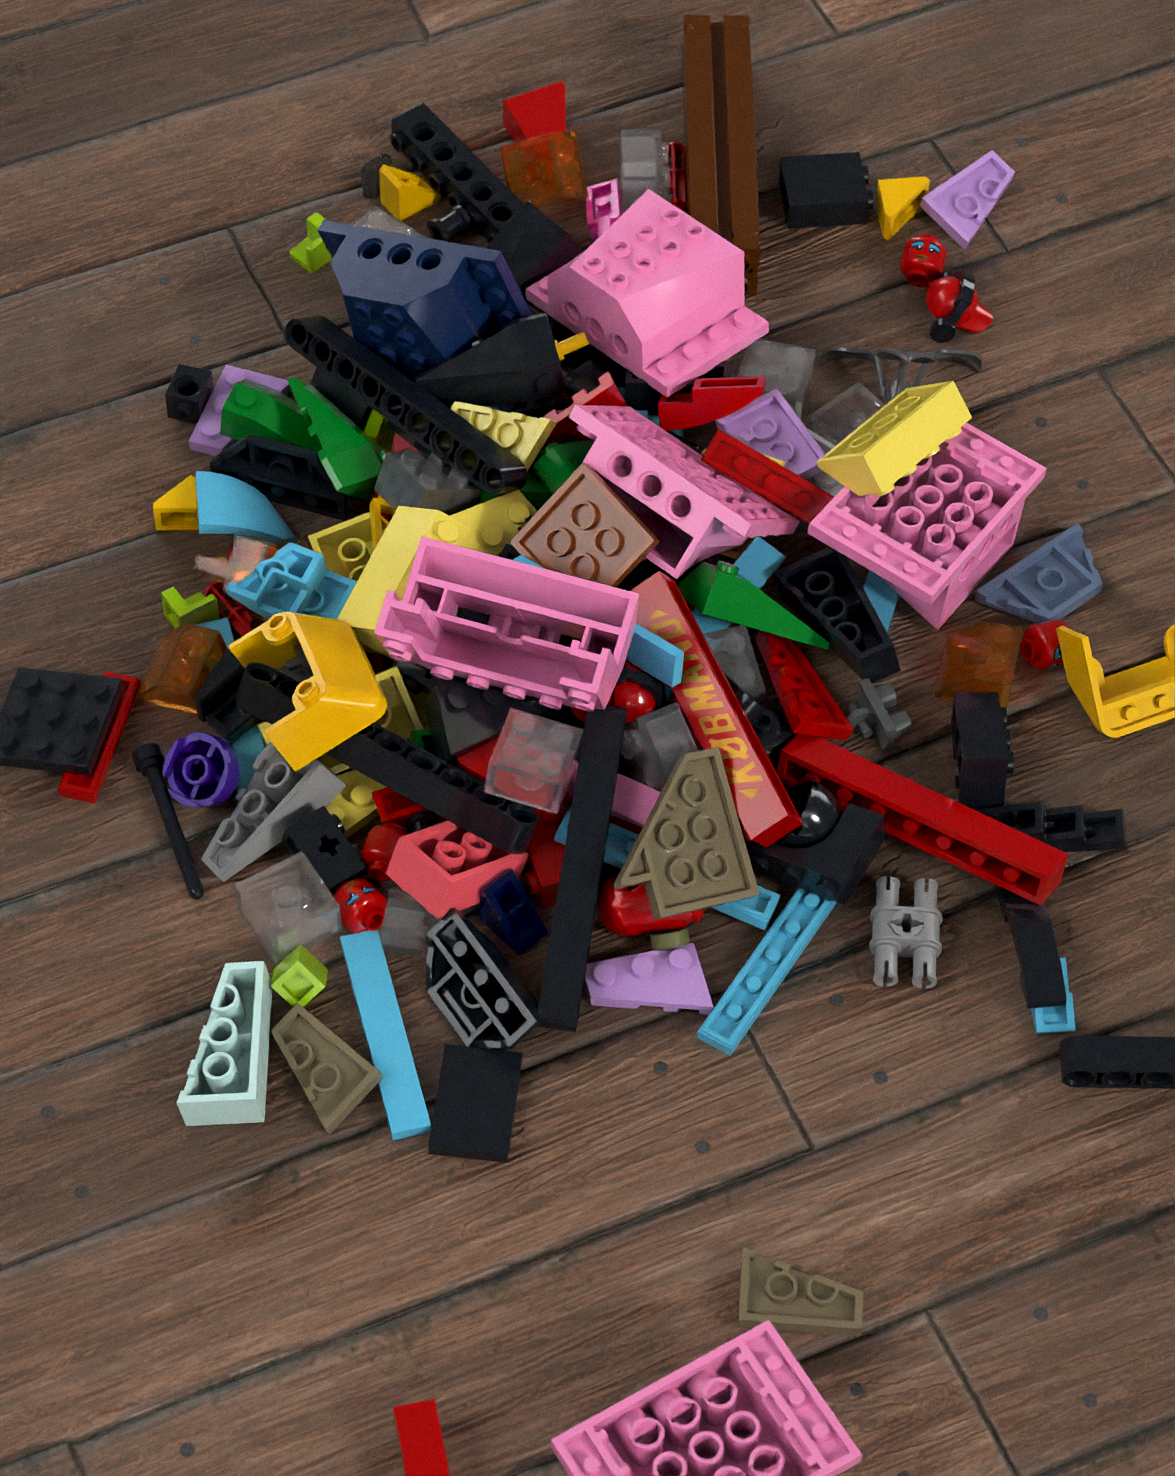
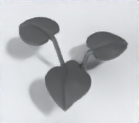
(897, 386)

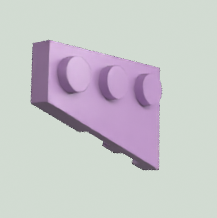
(968, 197)
(776, 431)
(206, 435)
(650, 978)

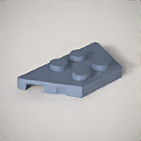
(1046, 581)

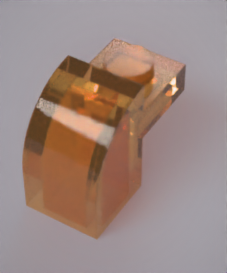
(245, 555)

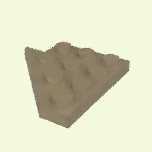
(691, 843)

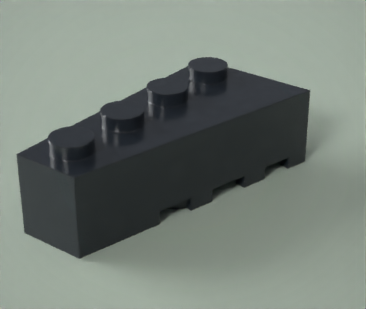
(836, 607)

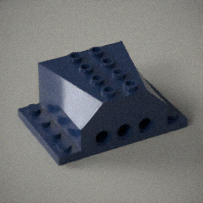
(419, 295)

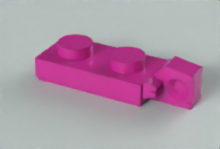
(603, 206)

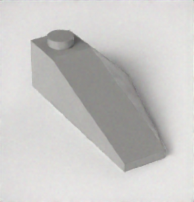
(266, 807)

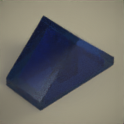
(510, 912)

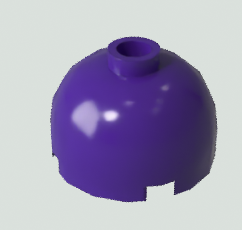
(201, 770)

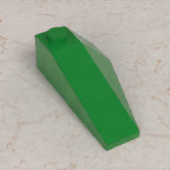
(267, 414)
(347, 452)
(731, 597)

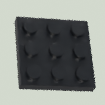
(57, 720)

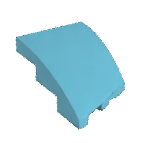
(236, 508)
(295, 583)

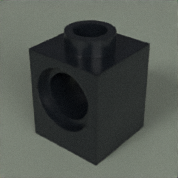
(188, 393)

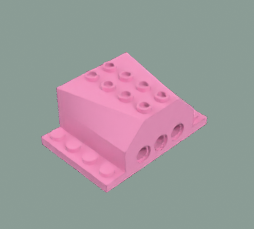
(655, 295)
(672, 491)
(937, 525)
(721, 1415)

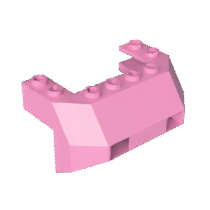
(522, 638)

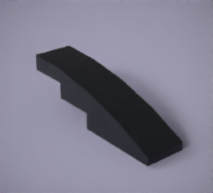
(1064, 827)

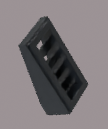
(219, 685)

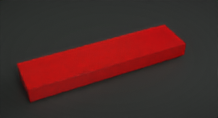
(765, 477)
(87, 787)

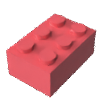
(448, 867)

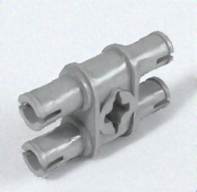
(922, 930)

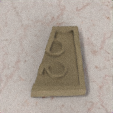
(325, 1066)
(795, 1299)

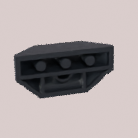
(282, 474)
(477, 986)

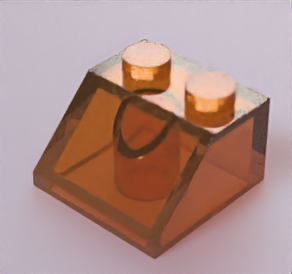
(545, 169)
(980, 661)
(181, 667)

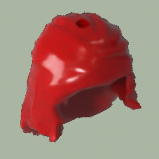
(629, 912)

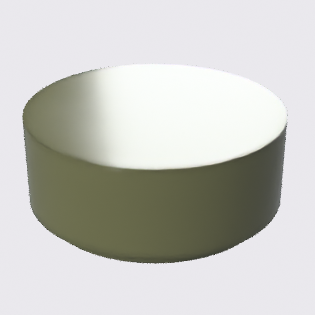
(669, 939)

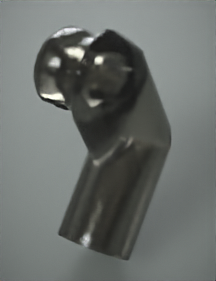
(370, 174)

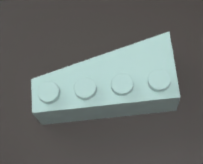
(232, 1061)

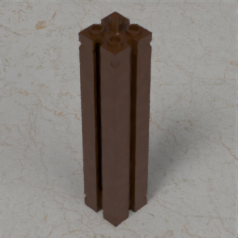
(721, 133)

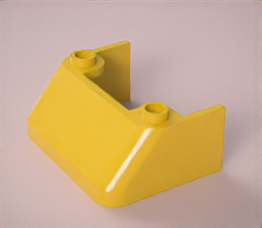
(1124, 699)
(333, 702)

